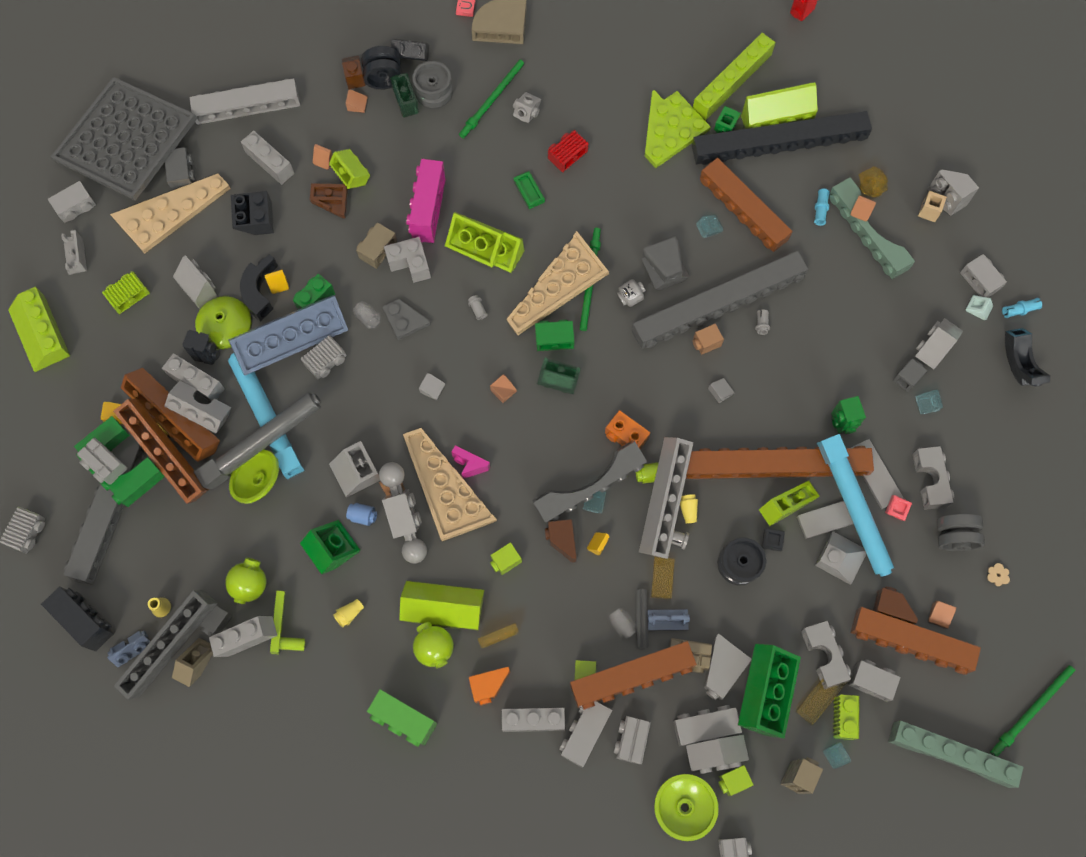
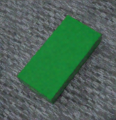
(529, 190)

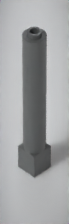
(218, 470)

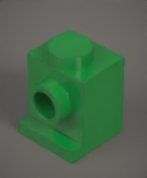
(727, 120)

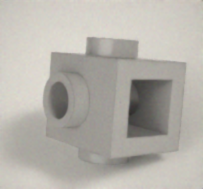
(526, 107)

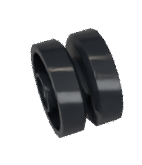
(379, 66)
(733, 570)

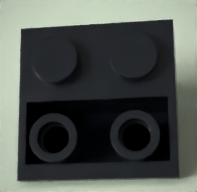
(252, 213)

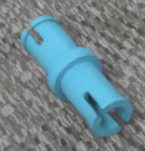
(822, 207)
(1022, 307)

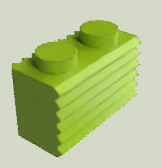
(349, 169)
(125, 292)
(846, 717)

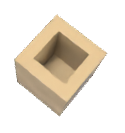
(932, 206)

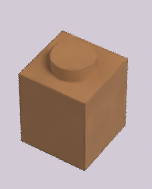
(708, 339)

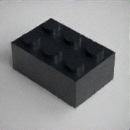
(78, 618)

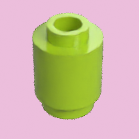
(647, 473)

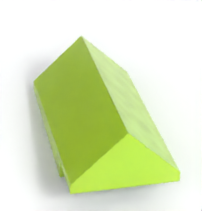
(484, 243)
(441, 605)

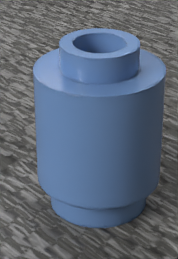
(361, 514)

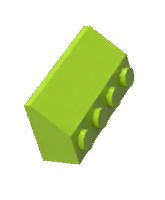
(780, 106)
(37, 329)

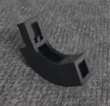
(251, 283)
(1021, 359)

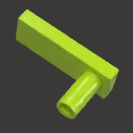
(283, 642)

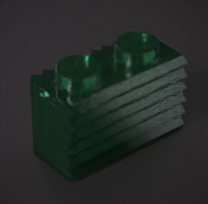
(404, 95)
(558, 376)

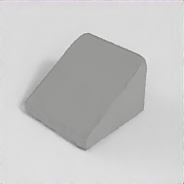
(431, 386)
(720, 390)

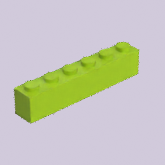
(733, 76)

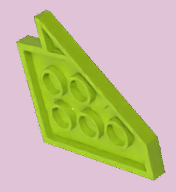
(671, 127)

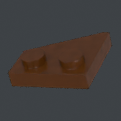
(330, 197)

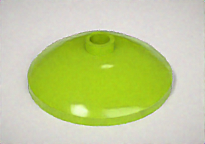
(234, 322)
(254, 478)
(701, 810)

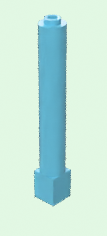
(264, 413)
(836, 456)

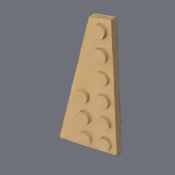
(162, 215)
(563, 280)
(448, 495)

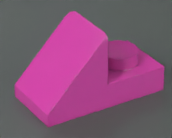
(474, 464)

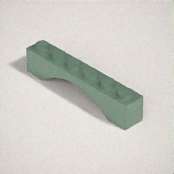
(892, 257)
(956, 753)

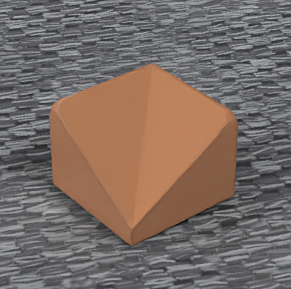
(503, 388)

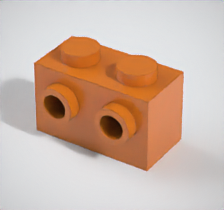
(624, 429)

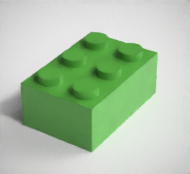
(401, 718)

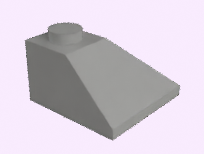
(841, 558)

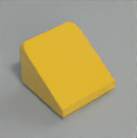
(277, 281)
(107, 411)
(598, 543)

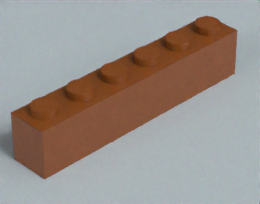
(745, 205)
(152, 395)
(160, 449)
(915, 640)
(633, 674)

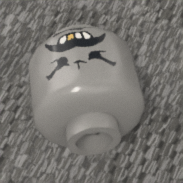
(631, 293)

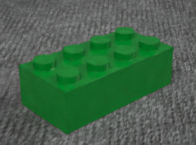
(769, 691)

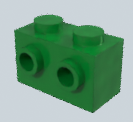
(314, 291)
(848, 415)

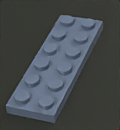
(288, 335)

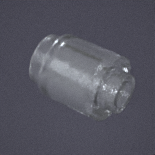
(366, 315)
(622, 623)

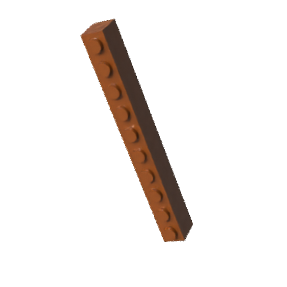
(772, 463)

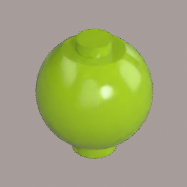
(246, 581)
(432, 645)

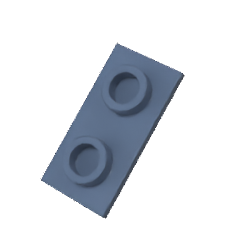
(668, 619)
(123, 653)

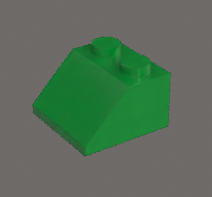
(329, 546)

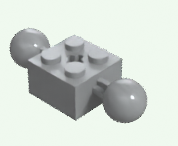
(401, 512)

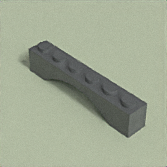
(625, 460)

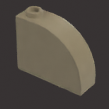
(500, 22)

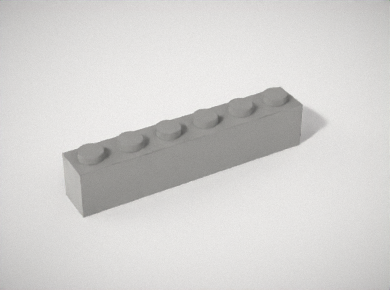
(245, 101)
(666, 497)

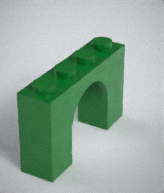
(139, 480)

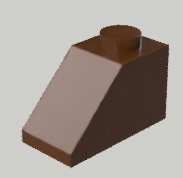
(353, 72)
(562, 538)
(894, 604)

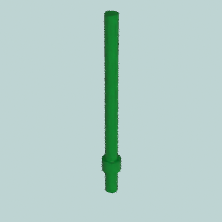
(472, 122)
(595, 247)
(1007, 739)

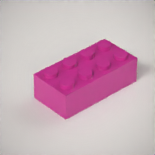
(427, 200)

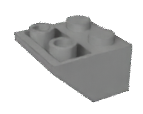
(956, 187)
(194, 282)
(354, 469)

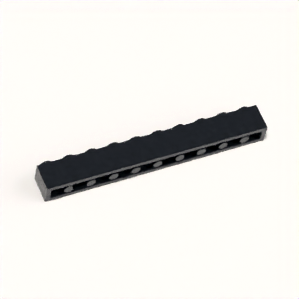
(781, 137)

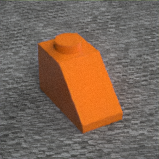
(487, 685)

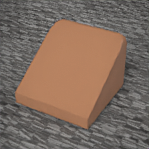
(356, 102)
(321, 156)
(863, 208)
(941, 614)

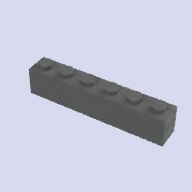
(165, 644)

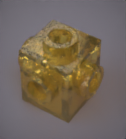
(873, 182)

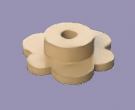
(1003, 575)

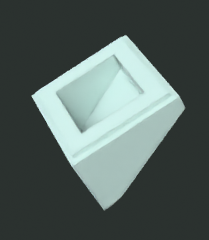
(980, 306)

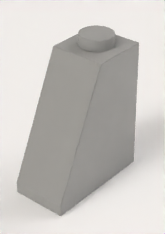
(725, 667)

